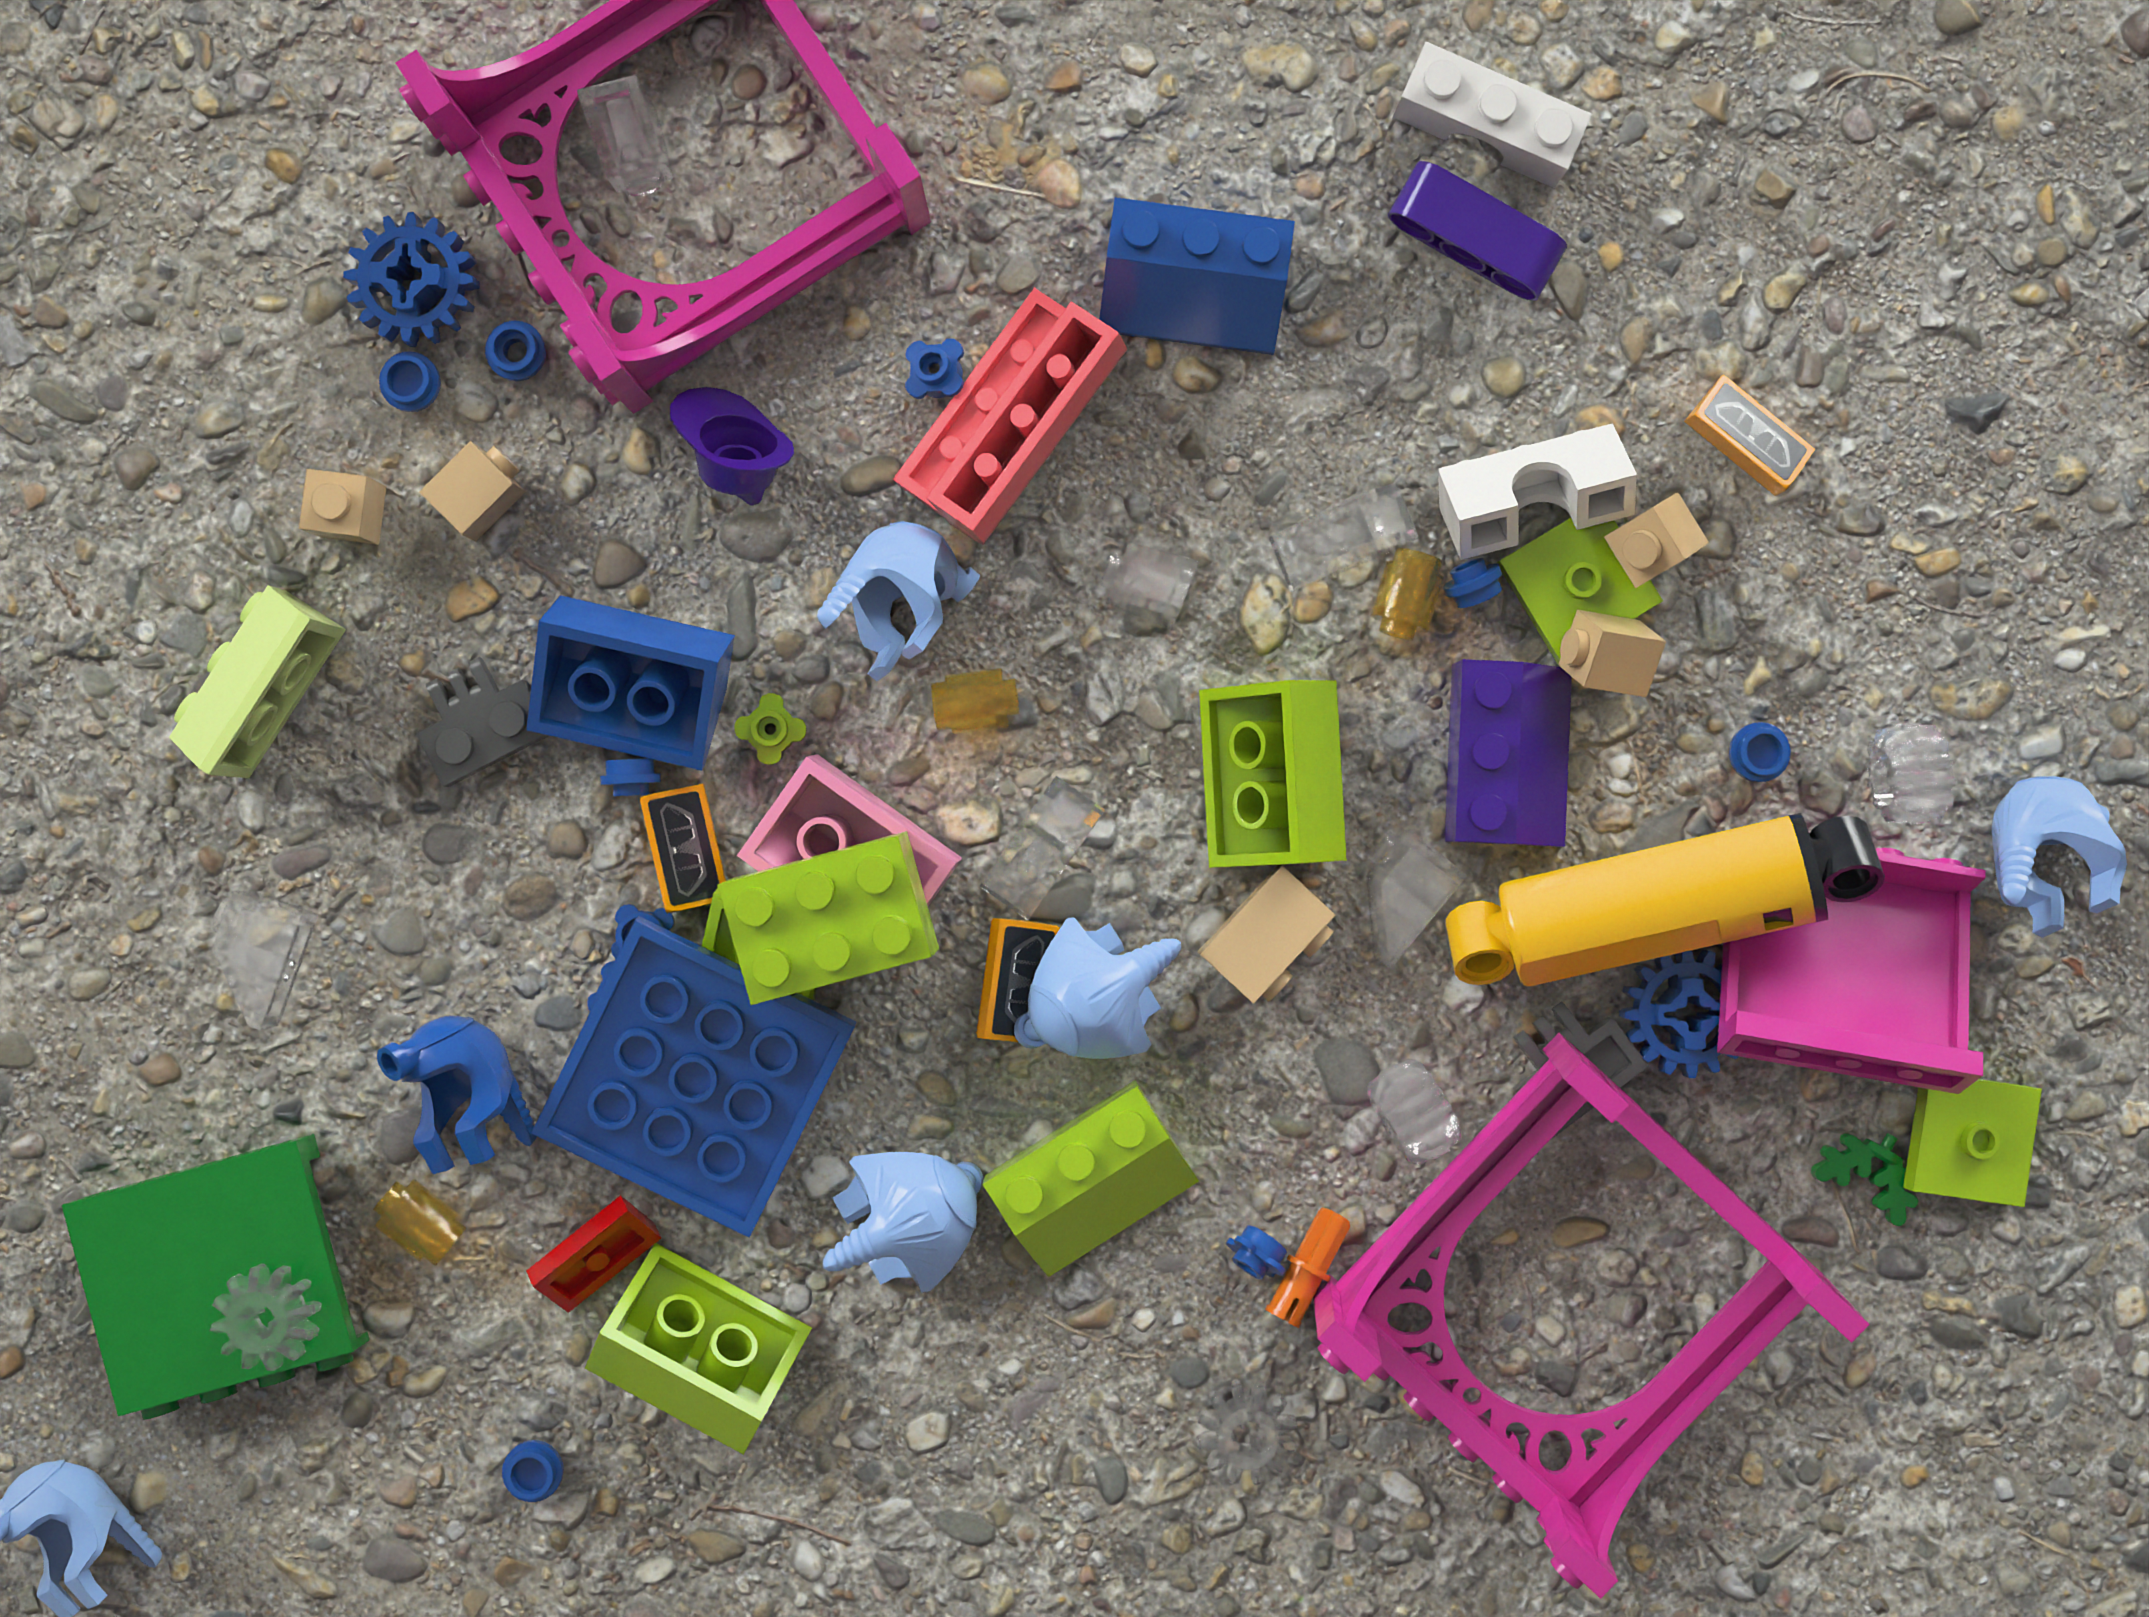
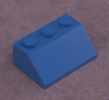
(1196, 275)
(628, 681)

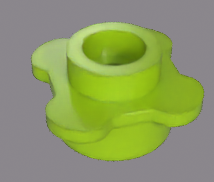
(788, 729)

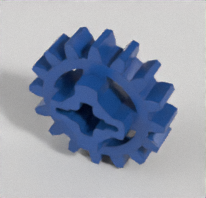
(387, 276)
(1687, 1035)

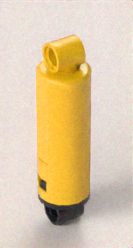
(1664, 900)

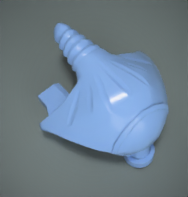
(893, 564)
(2052, 813)
(1092, 998)
(917, 1218)
(70, 1517)

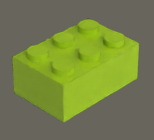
(828, 918)

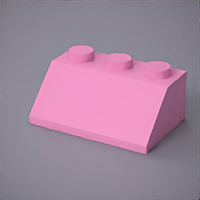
(831, 811)

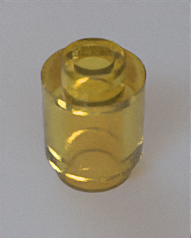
(1407, 594)
(974, 701)
(418, 1221)

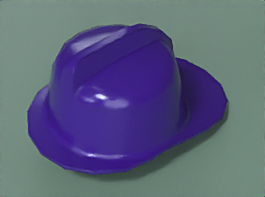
(731, 440)

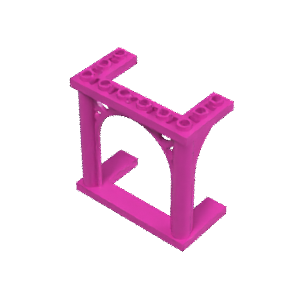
(485, 107)
(1589, 1493)

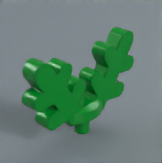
(1858, 1156)

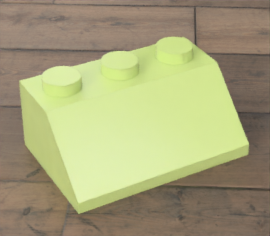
(254, 683)

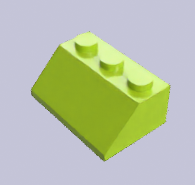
(1272, 773)
(1089, 1179)
(697, 1348)

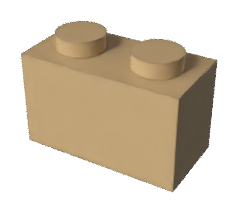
(1268, 935)

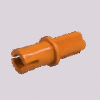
(1309, 1266)

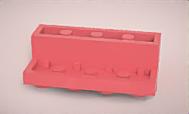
(1011, 414)

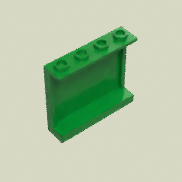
(164, 1253)

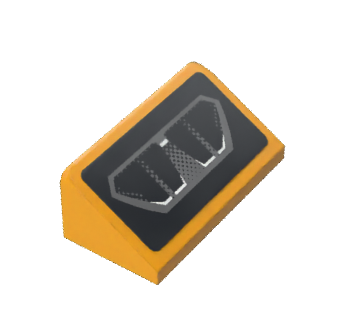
(1750, 436)
(683, 846)
(1010, 966)

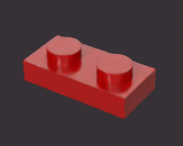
(593, 1254)

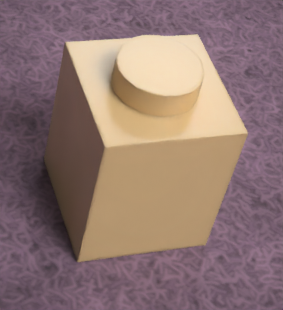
(474, 489)
(342, 506)
(1656, 540)
(1611, 653)

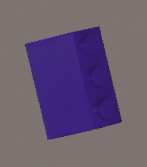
(1508, 753)

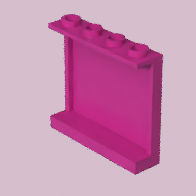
(1869, 988)

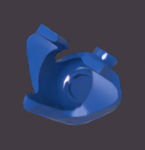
(455, 1062)

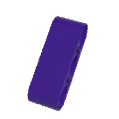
(1477, 230)

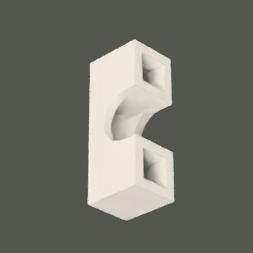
(1524, 124)
(1579, 472)

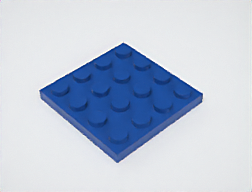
(690, 1079)

